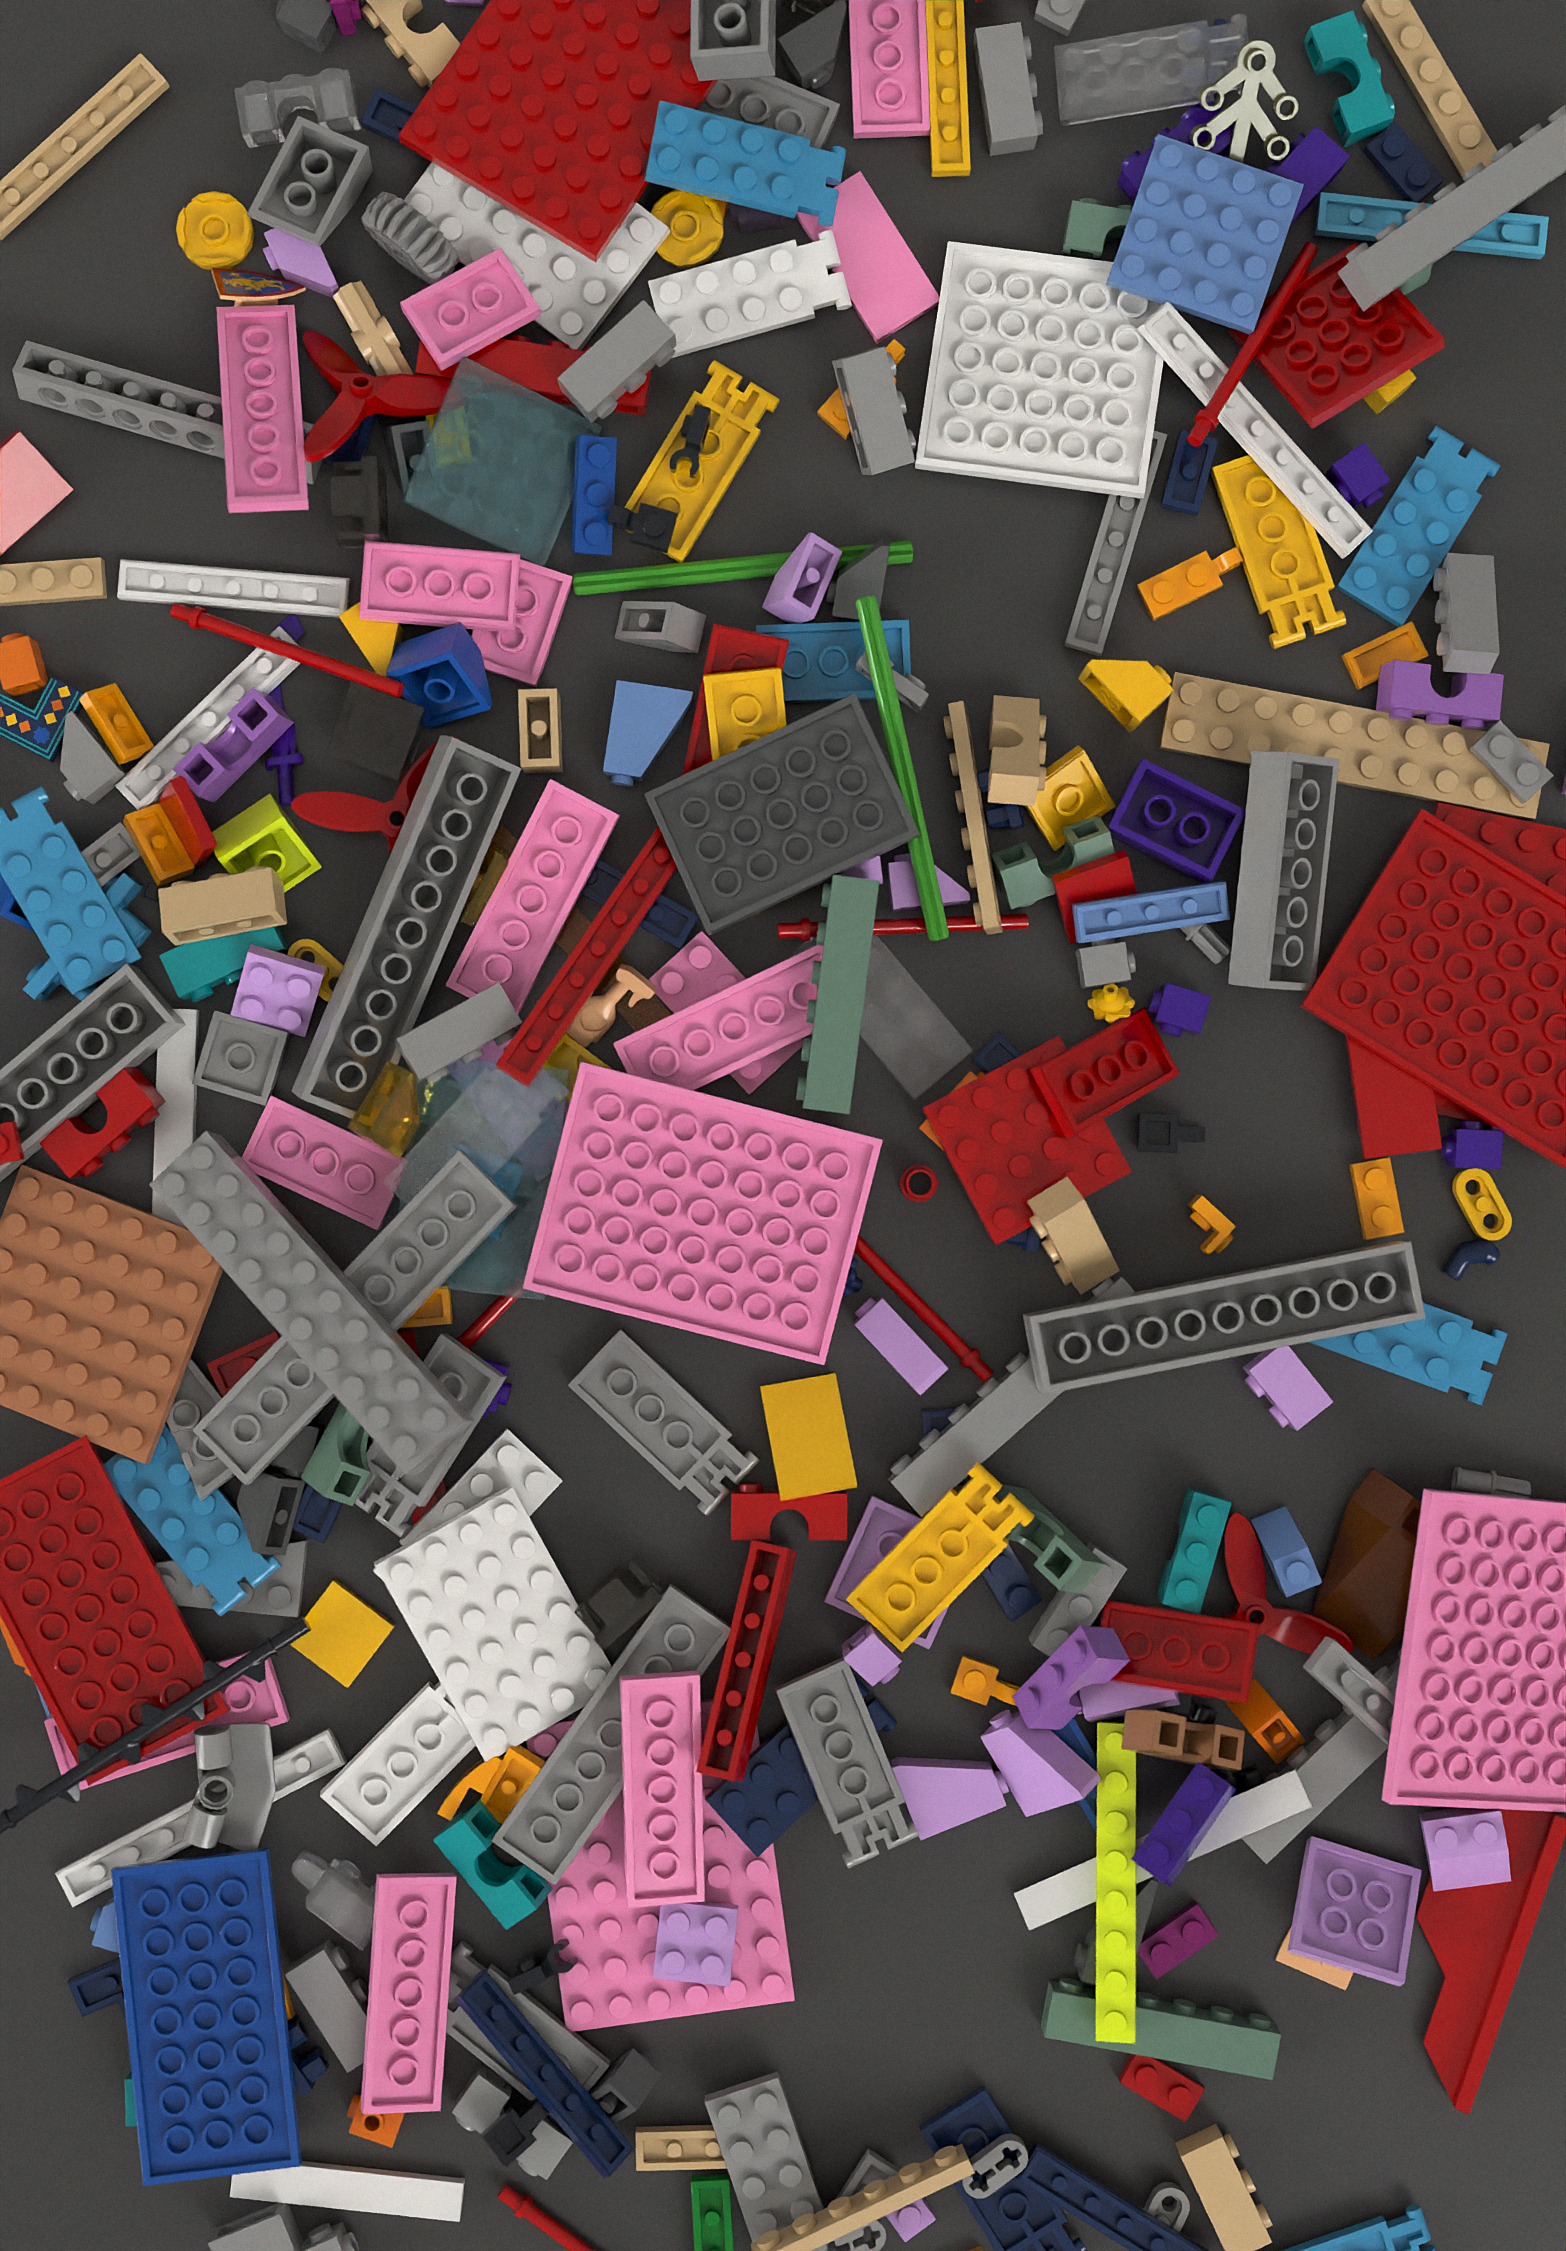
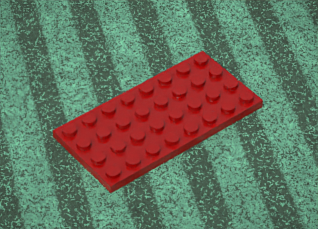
(92, 1606)

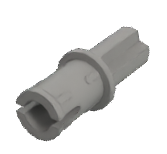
(1208, 941)
(1489, 1483)

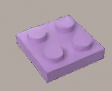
(277, 990)
(696, 1942)

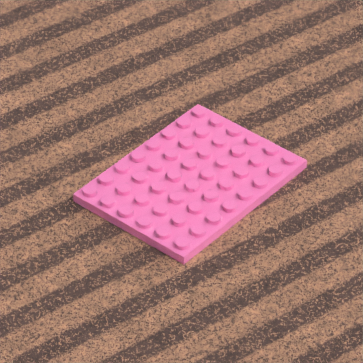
(702, 1213)
(1483, 1658)
(618, 1943)

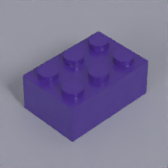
(1175, 821)

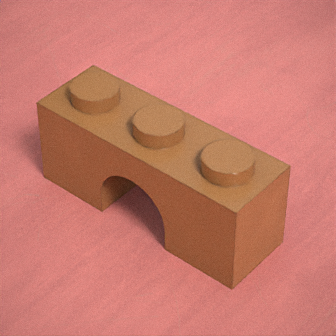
(1182, 1741)

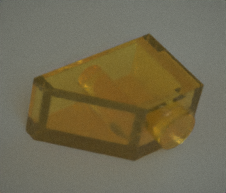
(389, 1111)

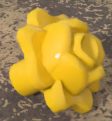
(1111, 1003)

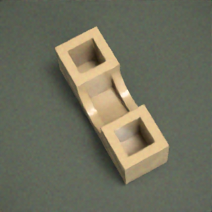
(425, 52)
(1016, 750)

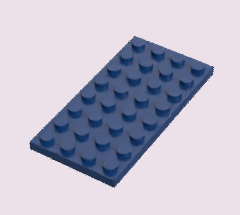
(206, 2017)

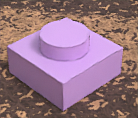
(912, 2218)

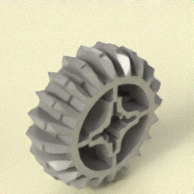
(410, 238)

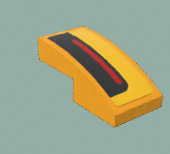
(476, 1777)

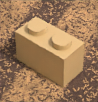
(540, 730)

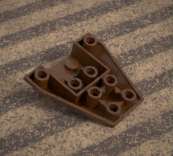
(1371, 1566)

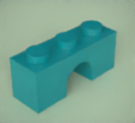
(1342, 48)
(1199, 1537)
(504, 1889)

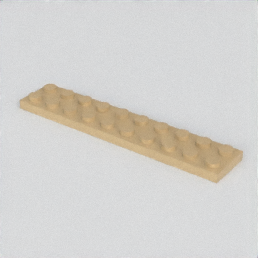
(1373, 752)

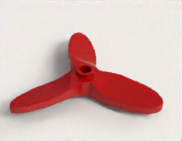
(363, 395)
(360, 814)
(1248, 1582)

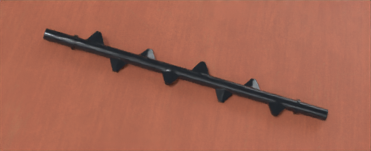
(153, 1719)

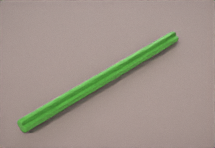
(711, 570)
(902, 764)

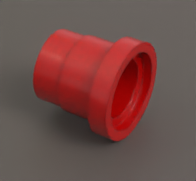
(904, 1183)

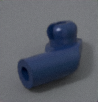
(1471, 1253)

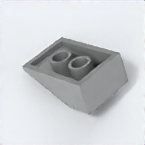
(312, 182)

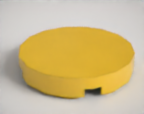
(694, 229)
(215, 231)

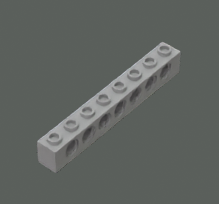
(126, 400)

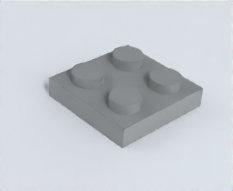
(241, 1058)

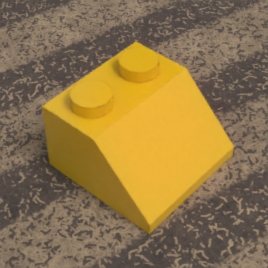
(1127, 688)

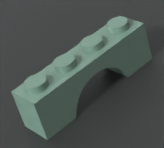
(340, 1460)

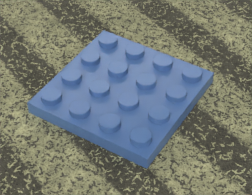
(1205, 234)

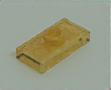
(484, 885)

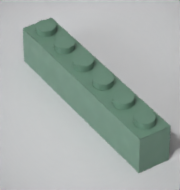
(840, 994)
(1169, 2030)

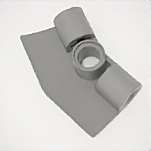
(244, 1761)

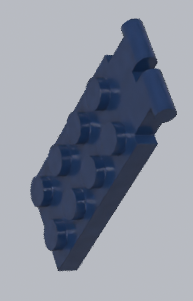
(776, 1785)
(1014, 2214)

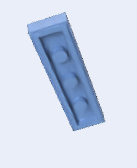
(1151, 911)

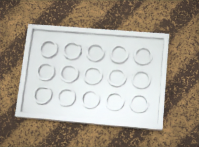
(564, 283)
(496, 1622)

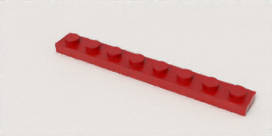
(589, 962)

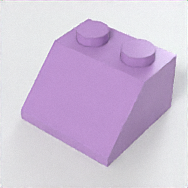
(1465, 1847)

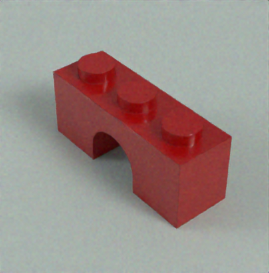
(129, 1104)
(755, 1508)

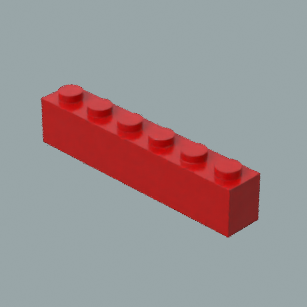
(534, 368)
(747, 1661)

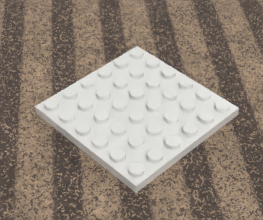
(1039, 374)

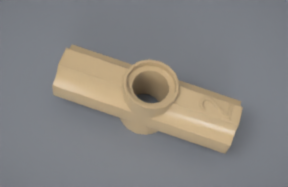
(371, 330)

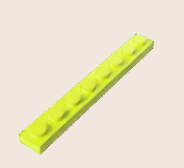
(1115, 1887)

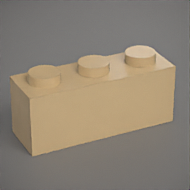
(222, 905)
(1071, 1236)
(1225, 2190)

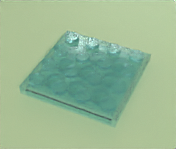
(499, 463)

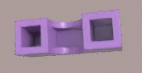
(1407, 692)
(219, 764)
(1084, 1659)

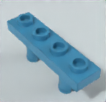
(120, 891)

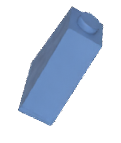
(641, 728)

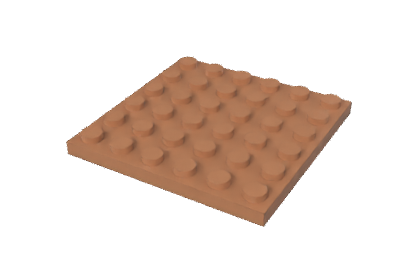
(96, 1312)

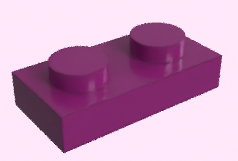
(346, 14)
(1176, 1939)

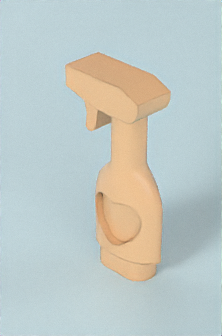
(600, 1011)

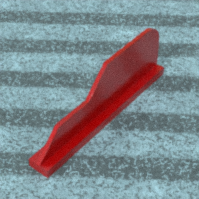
(1480, 1948)

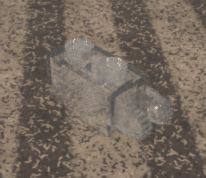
(338, 1896)

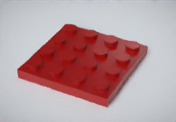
(1333, 353)
(1012, 1146)

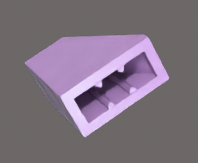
(899, 1344)
(1114, 1698)
(1037, 1764)
(947, 1791)

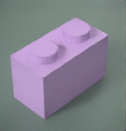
(1287, 1386)

